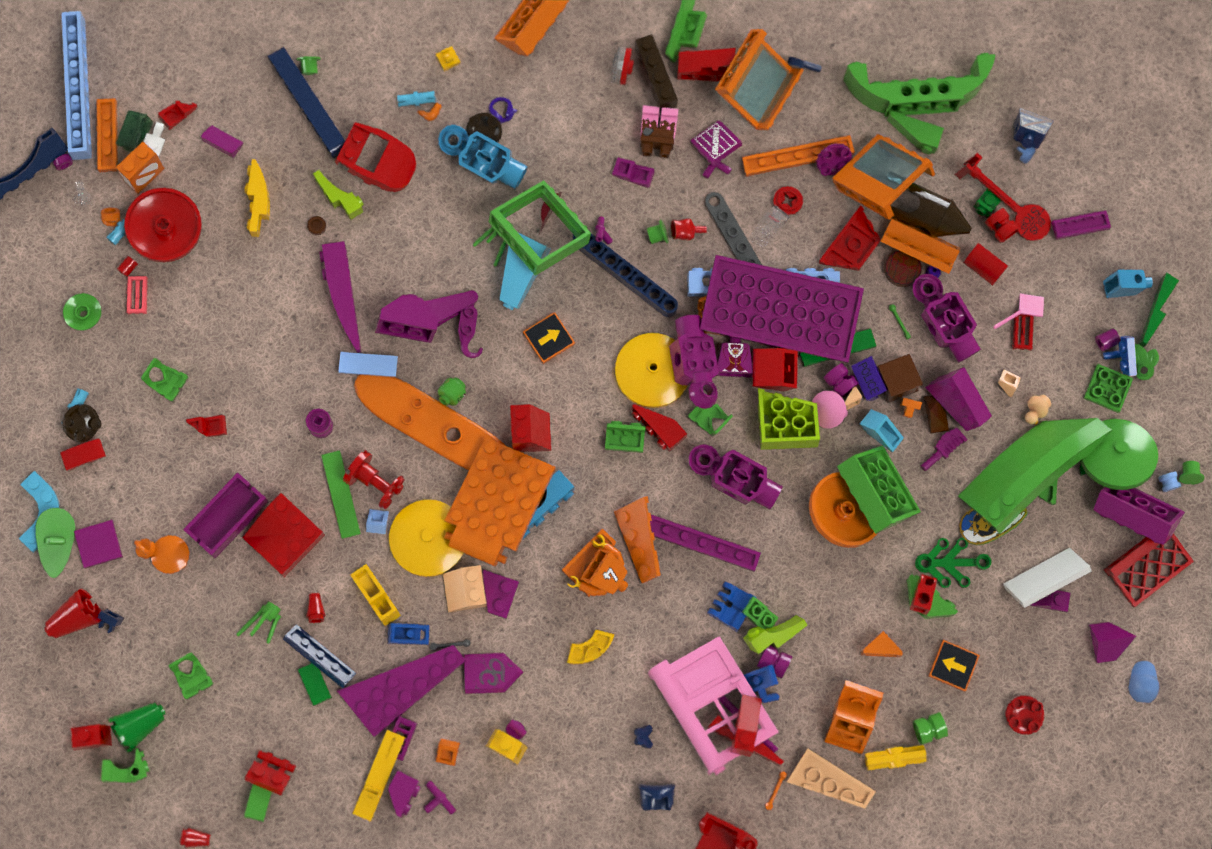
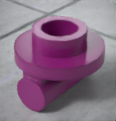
(515, 729)

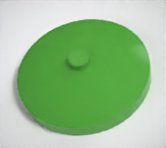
(1123, 458)

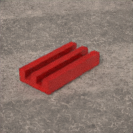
(1022, 346)

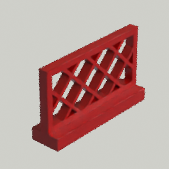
(1135, 554)

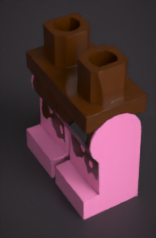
(658, 137)

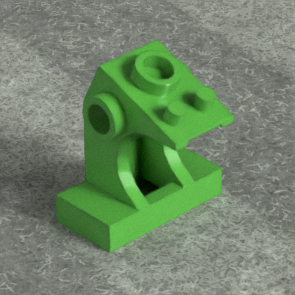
(113, 774)

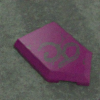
(489, 673)

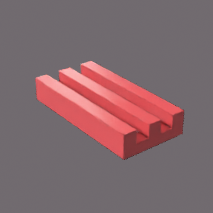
(137, 294)

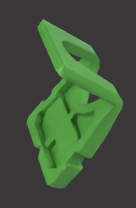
(172, 380)
(703, 418)
(191, 682)

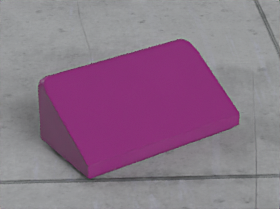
(221, 141)

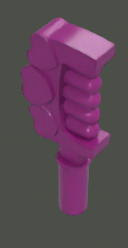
(948, 442)

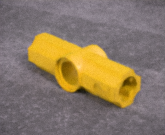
(895, 757)

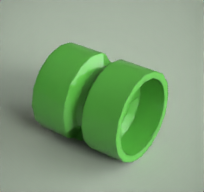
(931, 728)

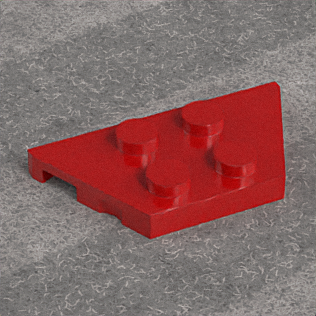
(852, 244)

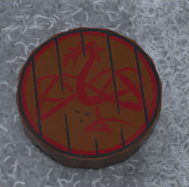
(902, 269)

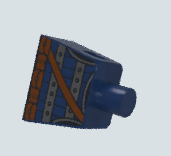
(1031, 128)

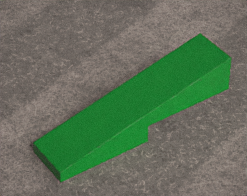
(1156, 316)

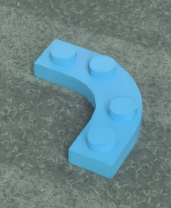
(46, 499)

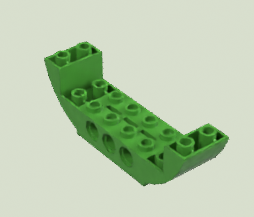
(916, 95)

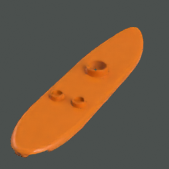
(422, 418)

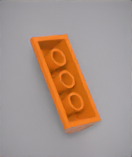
(529, 24)

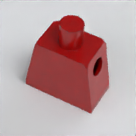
(90, 737)

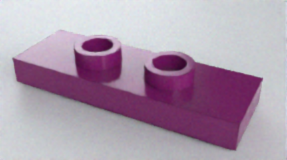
(1081, 225)

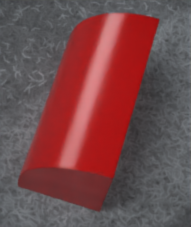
(985, 264)

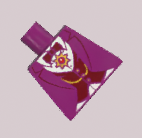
(735, 359)

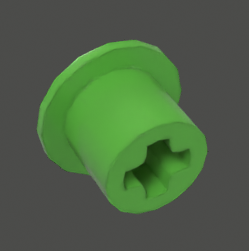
(309, 65)
(658, 233)
(1191, 473)

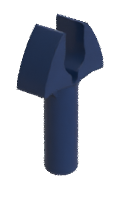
(804, 64)

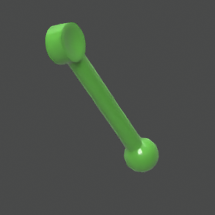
(892, 307)

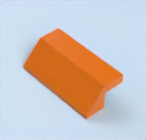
(920, 245)

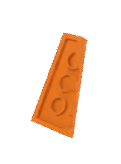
(639, 538)

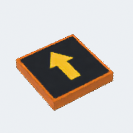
(549, 338)
(953, 665)

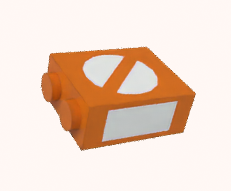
(140, 167)

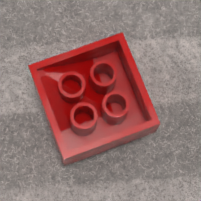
(283, 535)

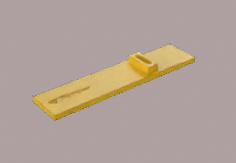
(378, 775)

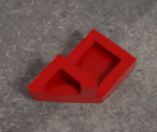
(176, 113)
(209, 426)

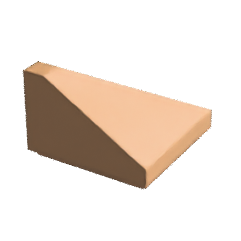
(1009, 382)
(853, 399)

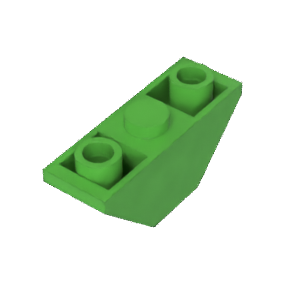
(939, 607)

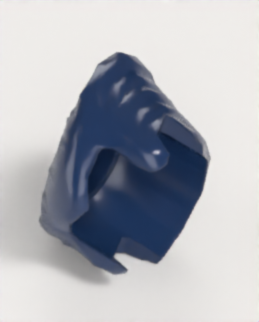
(656, 796)

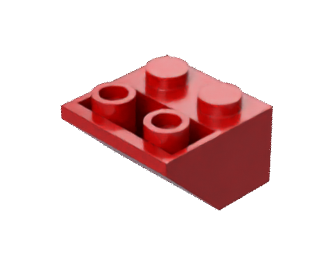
(775, 369)

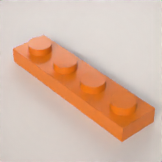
(107, 135)

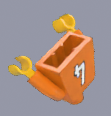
(604, 572)

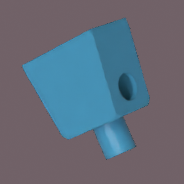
(1126, 283)

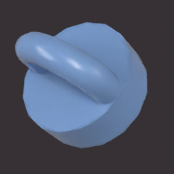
(1026, 154)

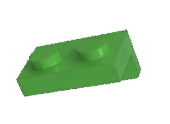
(625, 437)

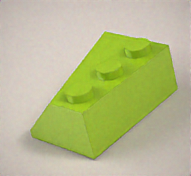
(786, 422)

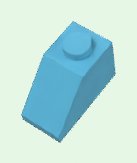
(882, 430)

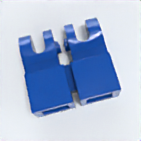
(731, 616)

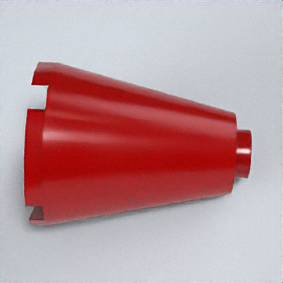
(73, 615)

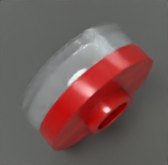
(622, 65)

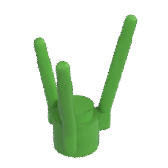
(488, 241)
(268, 613)

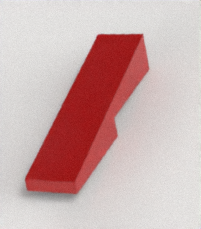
(760, 750)

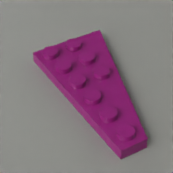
(391, 693)

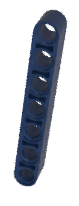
(307, 101)
(630, 280)

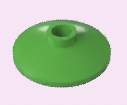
(77, 304)

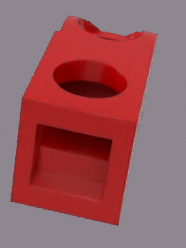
(923, 594)

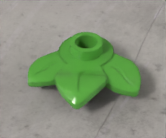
(1145, 359)

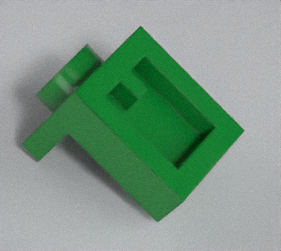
(986, 203)

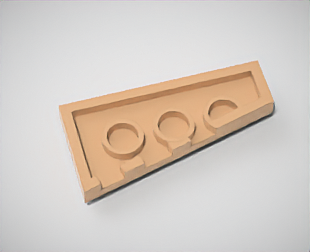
(825, 778)

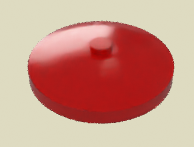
(163, 225)

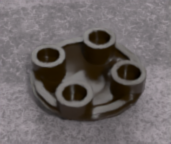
(485, 124)
(81, 422)

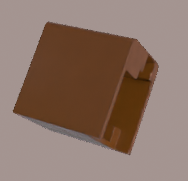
(900, 378)

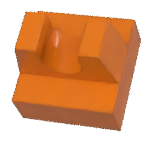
(910, 406)

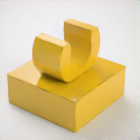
(448, 58)

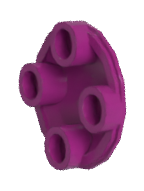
(833, 159)

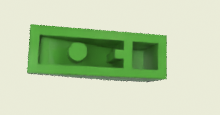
(919, 133)

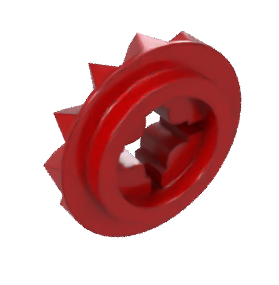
(790, 193)

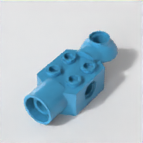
(483, 156)

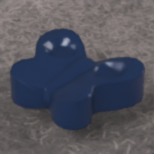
(642, 736)

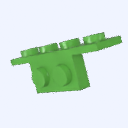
(686, 29)

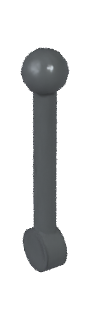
(433, 646)

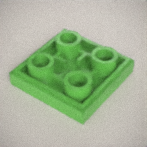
(1108, 388)

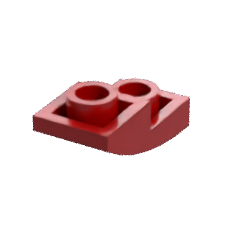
(82, 454)

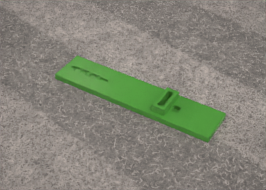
(340, 494)

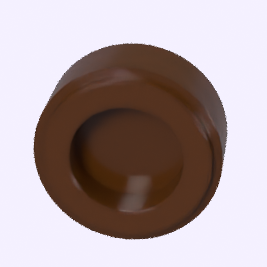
(316, 225)

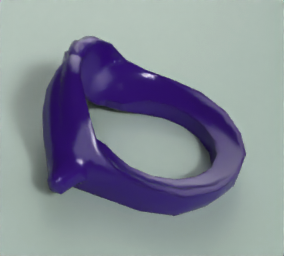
(510, 110)

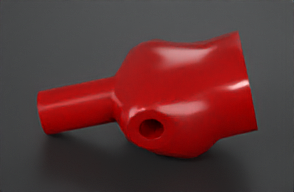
(685, 229)

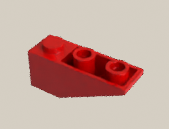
(662, 427)

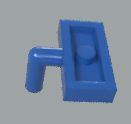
(1127, 353)
(763, 679)

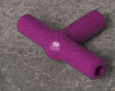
(721, 166)
(601, 233)
(440, 797)

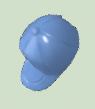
(1143, 682)

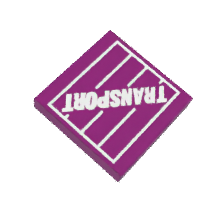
(716, 143)

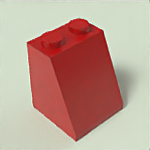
(530, 428)

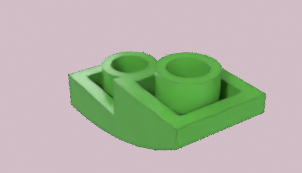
(759, 614)
(257, 803)

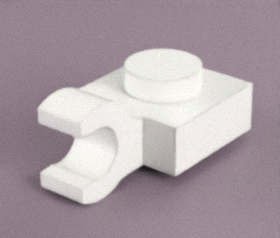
(154, 140)

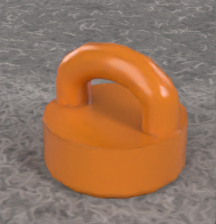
(110, 214)
(144, 548)

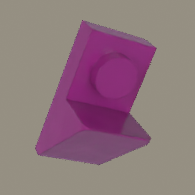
(1055, 601)

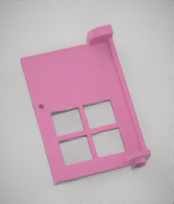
(698, 681)

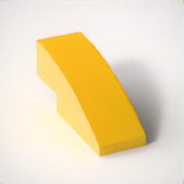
(375, 595)

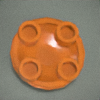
(170, 554)

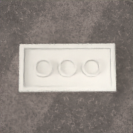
(1047, 577)

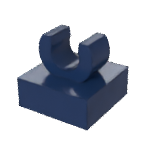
(111, 618)

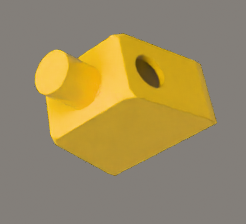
(506, 746)

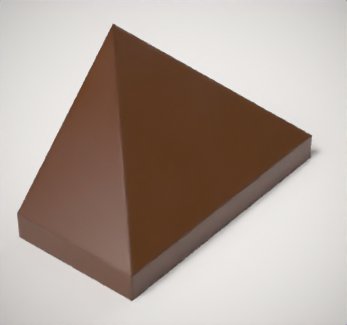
(936, 415)

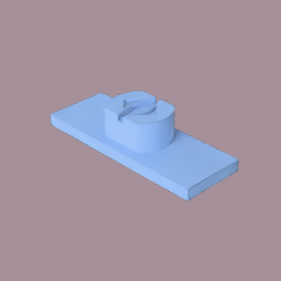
(368, 364)

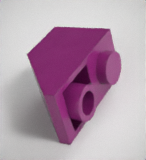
(401, 792)

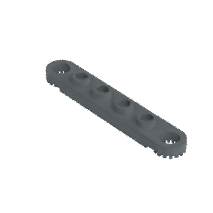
(731, 230)

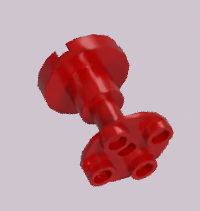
(368, 475)

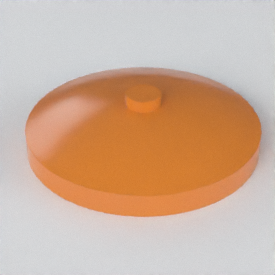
(838, 513)

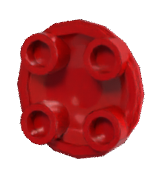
(1025, 715)

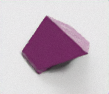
(1109, 641)

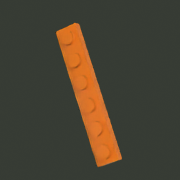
(790, 156)

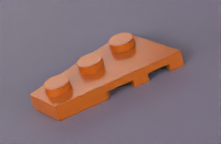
(581, 561)

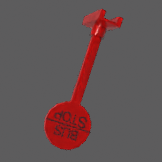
(1031, 219)

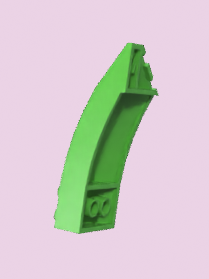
(1031, 467)

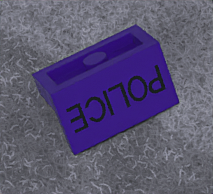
(869, 378)

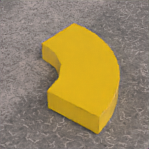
(590, 650)

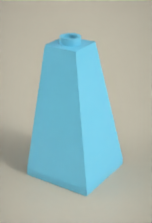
(517, 276)

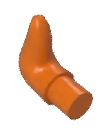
(432, 115)

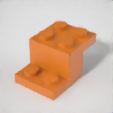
(853, 717)

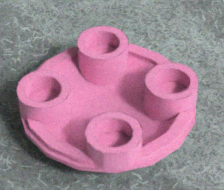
(830, 409)

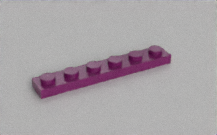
(704, 543)

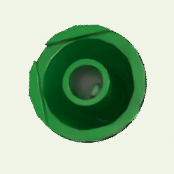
(136, 724)

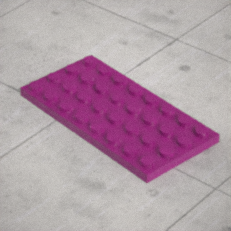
(781, 308)

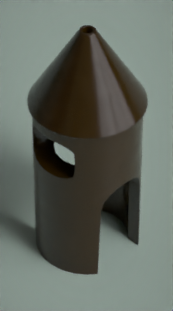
(934, 213)

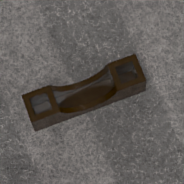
(654, 66)

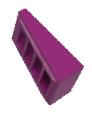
(413, 726)

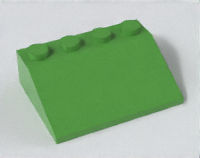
(878, 489)

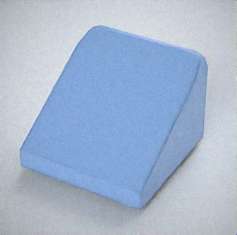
(377, 521)

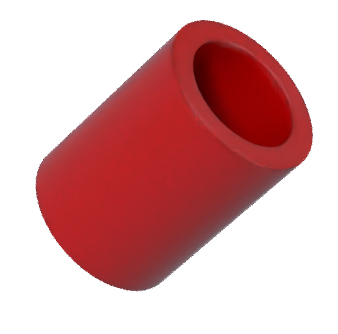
(127, 266)

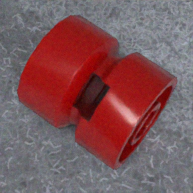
(1001, 225)

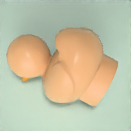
(1038, 408)

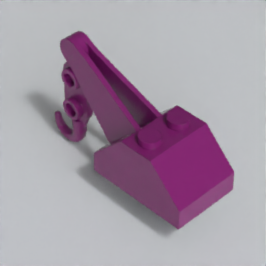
(418, 319)

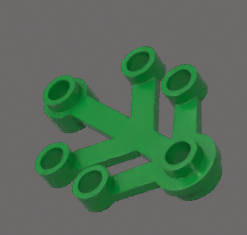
(950, 563)

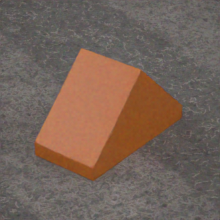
(883, 647)

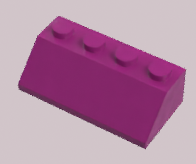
(1139, 512)

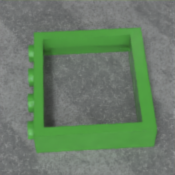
(537, 265)

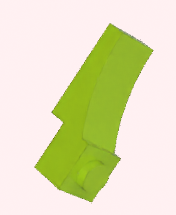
(337, 197)
(759, 638)

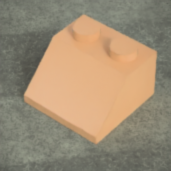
(465, 589)

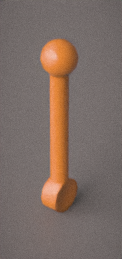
(769, 805)

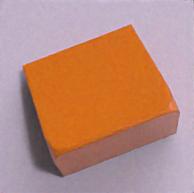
(447, 752)

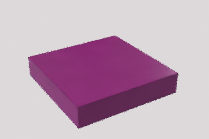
(98, 544)

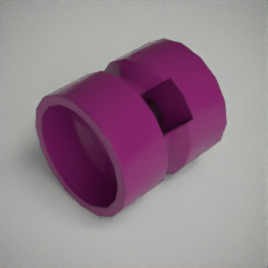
(840, 380)
(319, 423)
(779, 660)

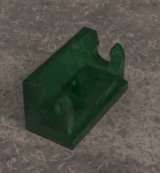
(134, 130)

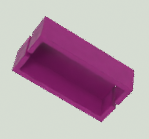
(226, 515)

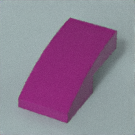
(633, 173)

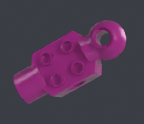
(946, 317)
(695, 361)
(736, 476)

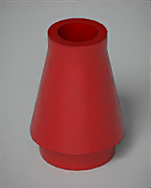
(315, 609)
(194, 838)

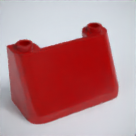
(723, 835)

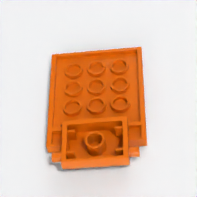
(497, 502)

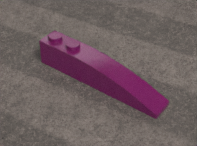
(340, 287)

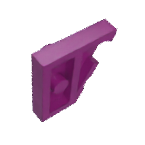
(499, 593)

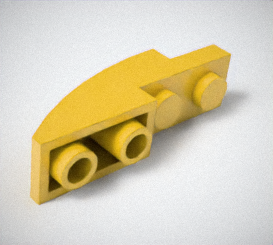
(259, 194)

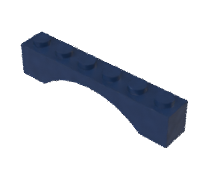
(46, 149)

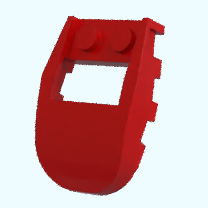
(394, 167)

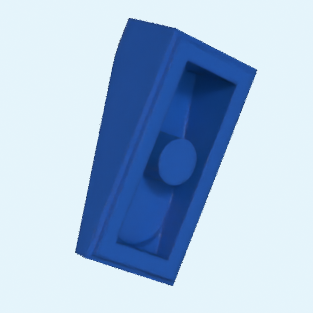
(407, 634)

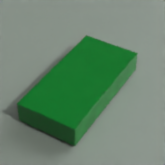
(314, 684)

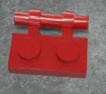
(267, 777)

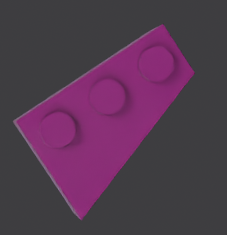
(960, 398)

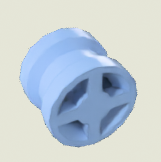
(1169, 481)

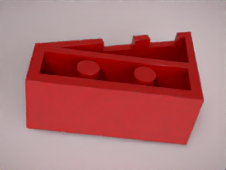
(704, 64)

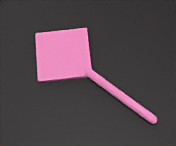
(1028, 305)

